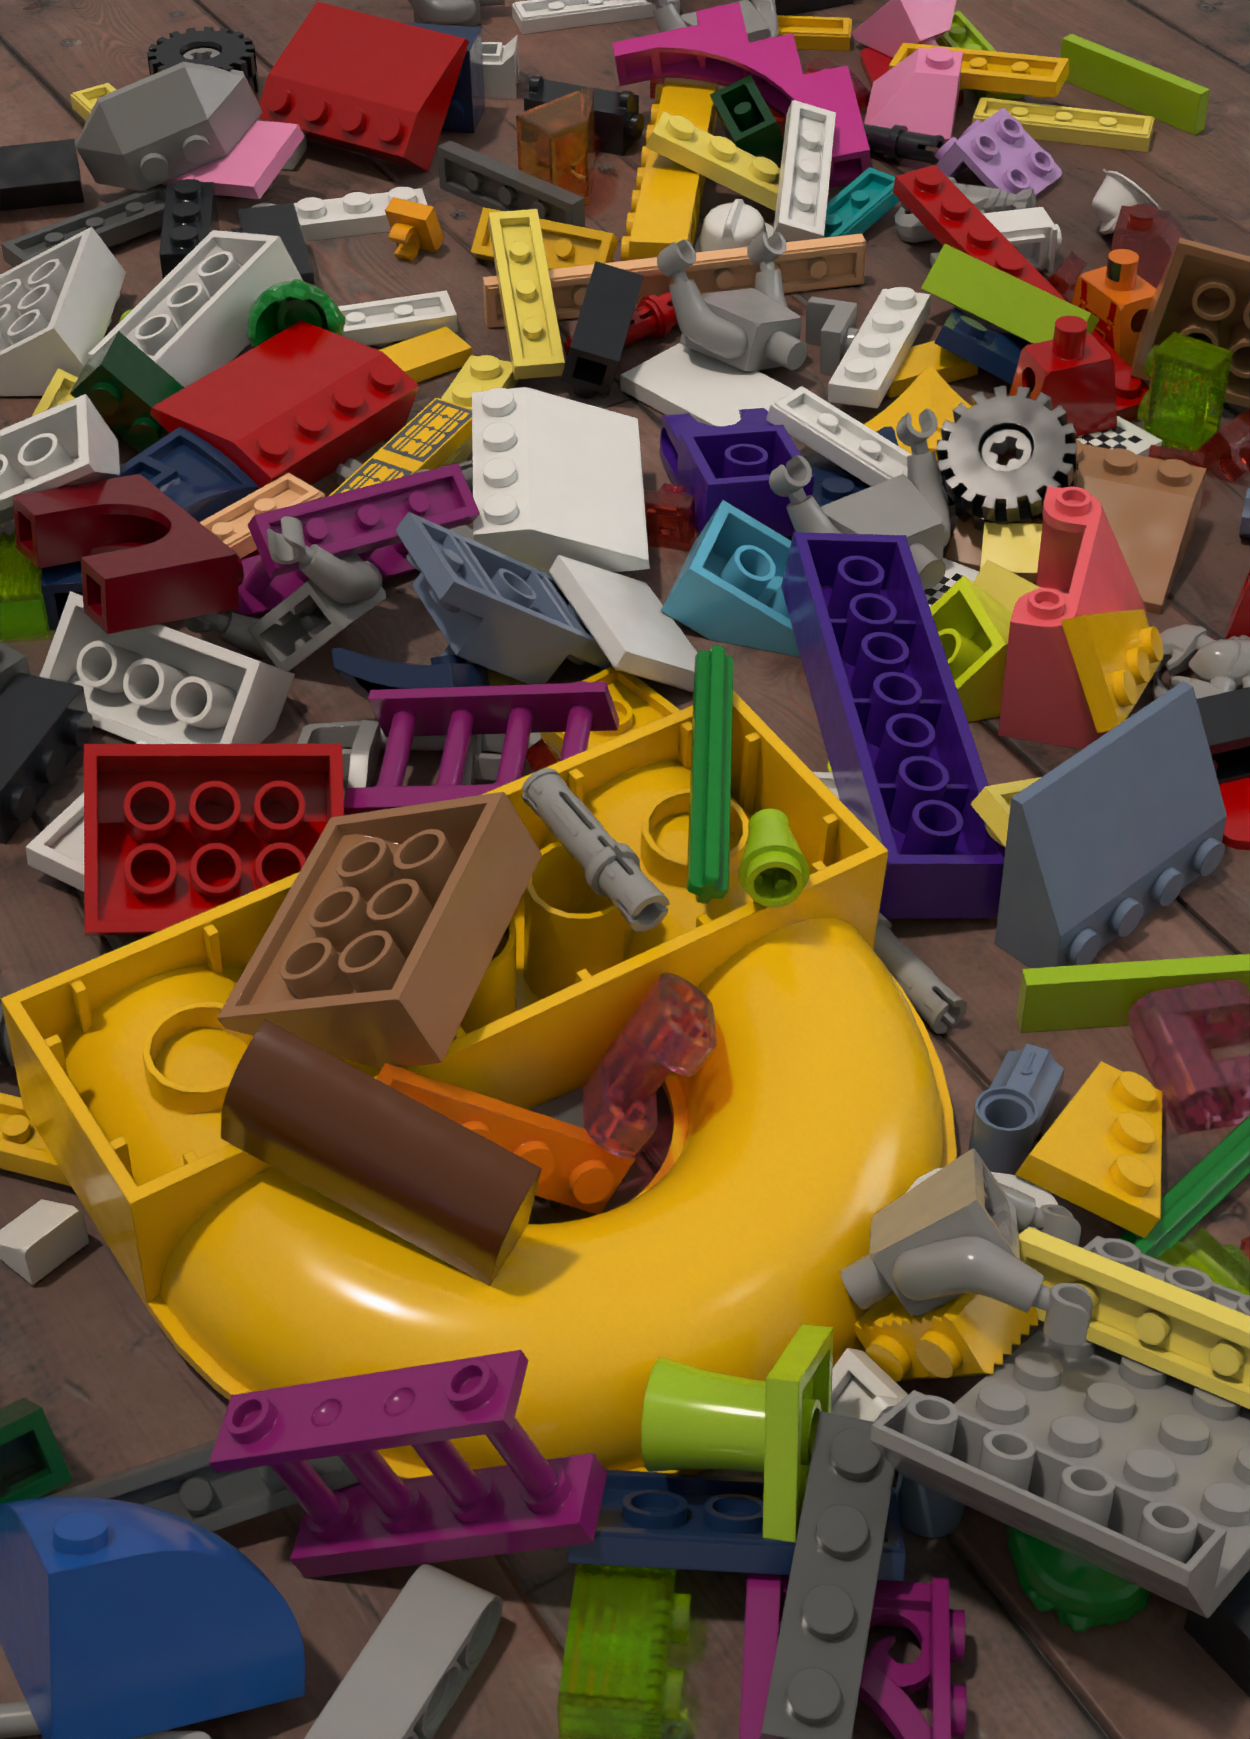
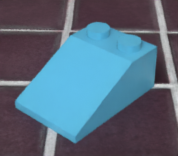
(734, 584)

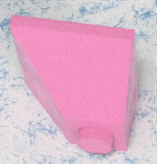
(906, 23)
(918, 93)

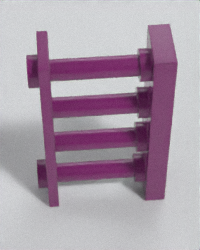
(354, 524)
(472, 711)
(423, 1518)

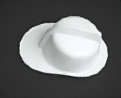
(1114, 193)
(731, 227)

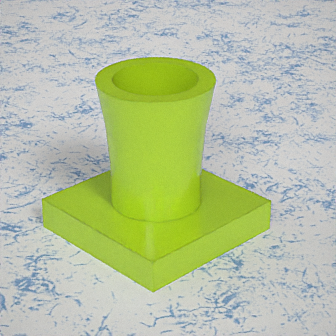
(743, 1423)

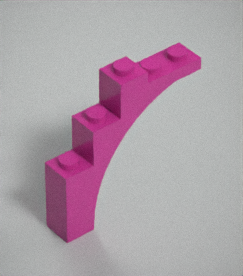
(721, 54)

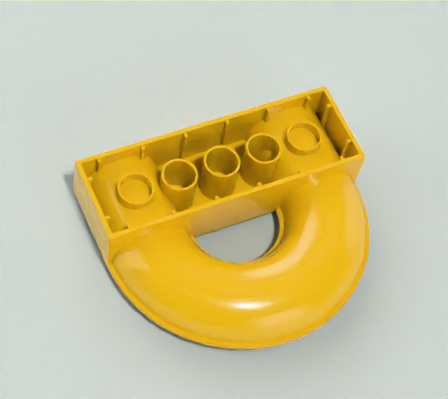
(774, 1166)

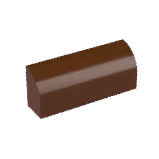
(379, 1152)

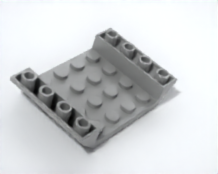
(1097, 1455)

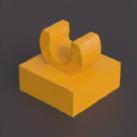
(413, 228)

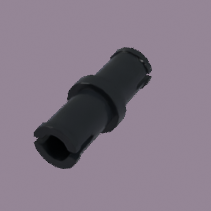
(902, 144)

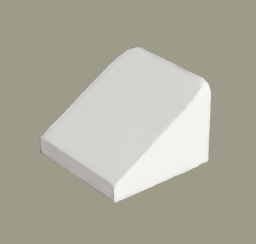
(42, 1239)

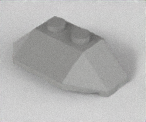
(166, 125)

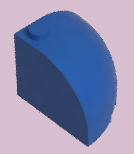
(137, 1620)

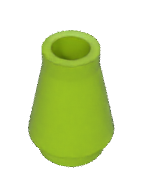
(772, 861)

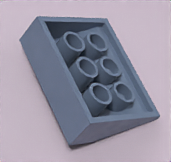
(1110, 835)

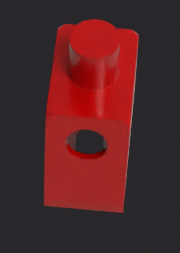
(1074, 374)

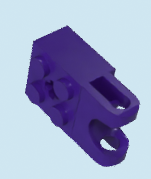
(730, 465)

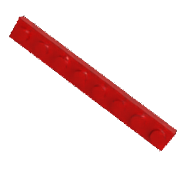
(962, 226)

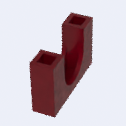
(136, 551)

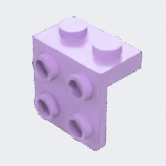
(1000, 156)

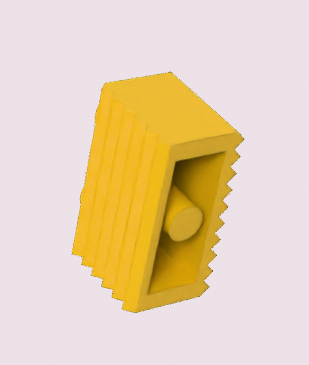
(946, 1342)

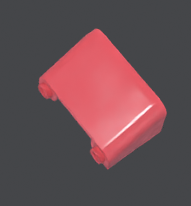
(1077, 576)

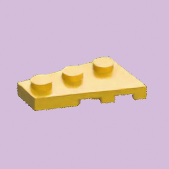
(1113, 660)
(1106, 1150)

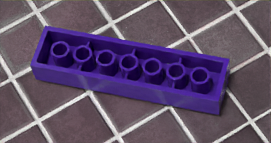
(893, 721)

